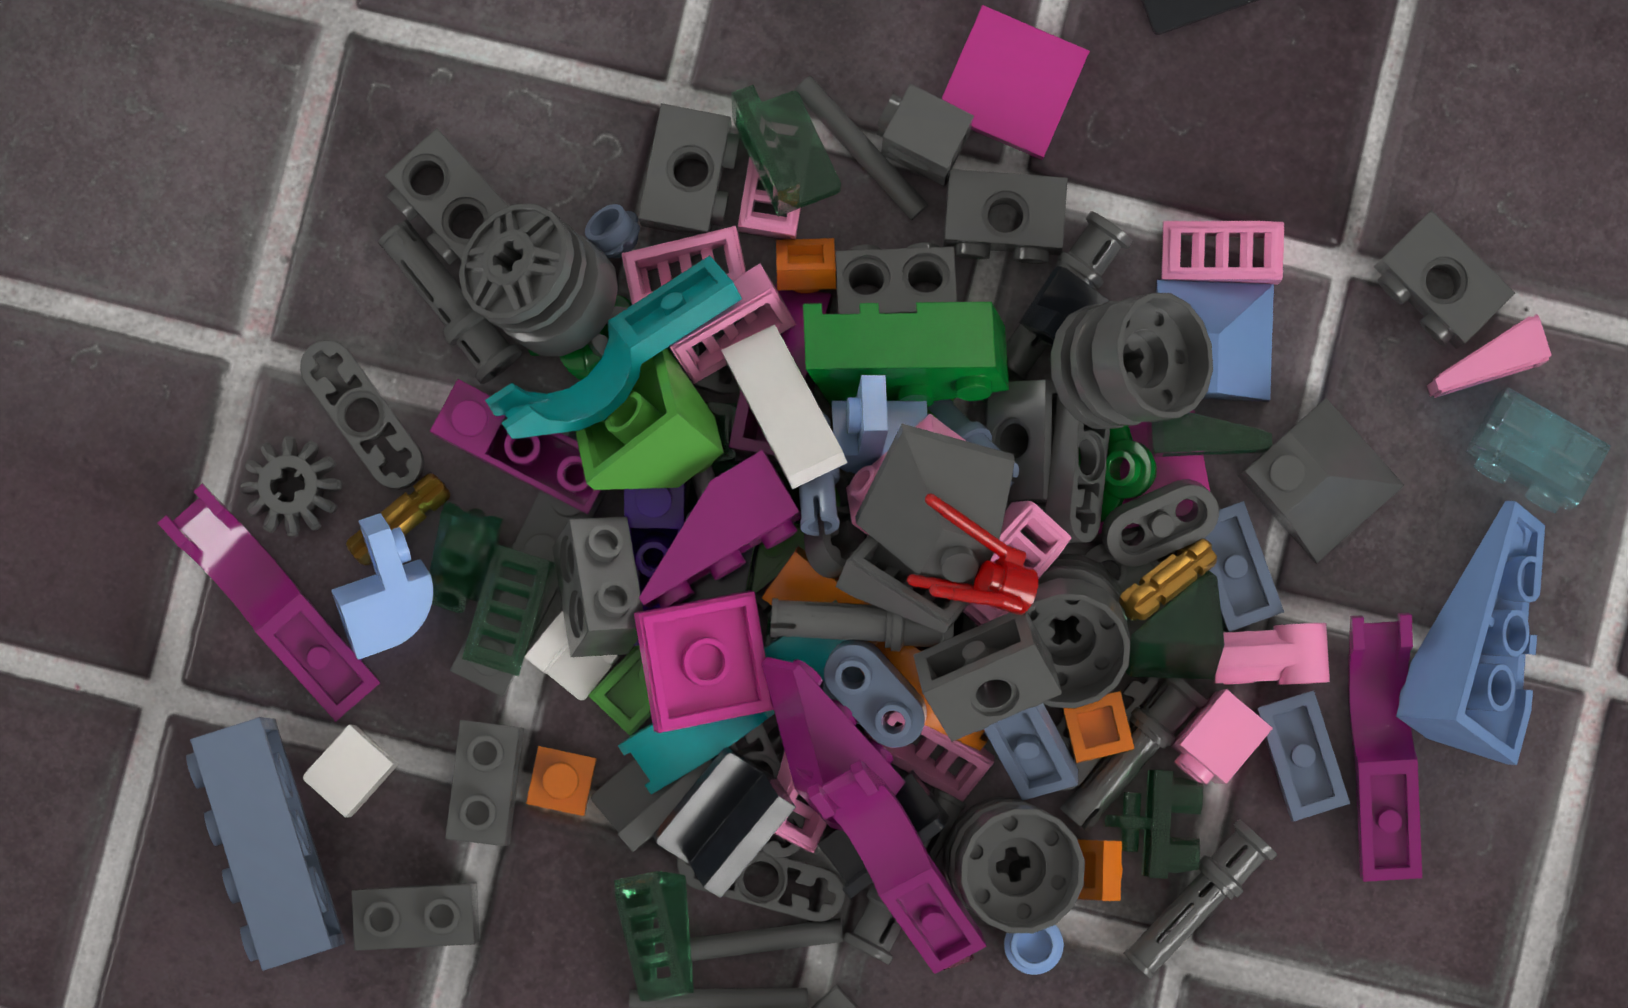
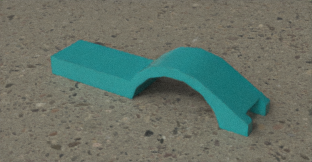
(633, 339)
(677, 752)

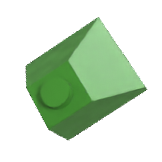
(653, 437)

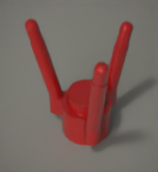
(998, 584)

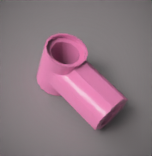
(1282, 655)

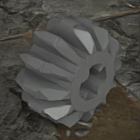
(277, 472)

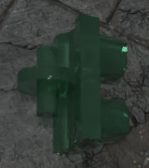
(462, 555)
(1160, 850)

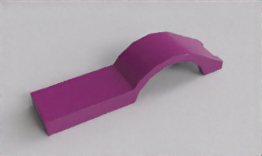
(271, 603)
(1383, 750)
(899, 866)

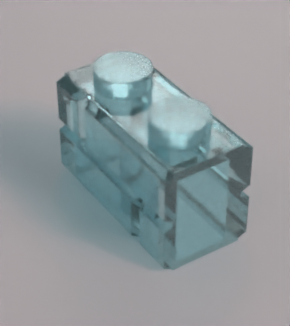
(1537, 451)

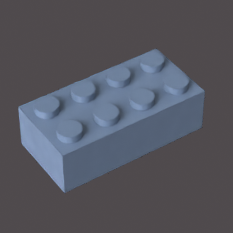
(265, 842)

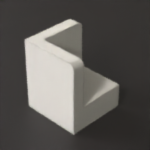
(575, 674)
(350, 770)

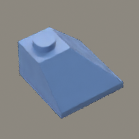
(1240, 333)

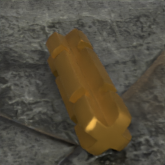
(405, 512)
(1167, 580)

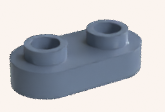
(878, 693)

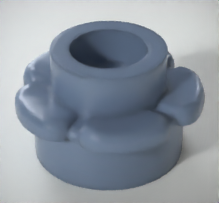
(613, 230)

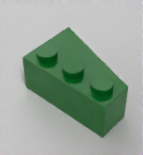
(925, 355)

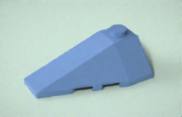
(1471, 665)

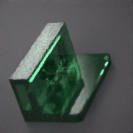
(784, 149)

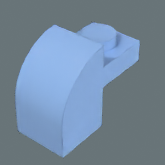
(869, 422)
(387, 605)

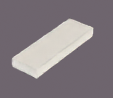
(784, 406)

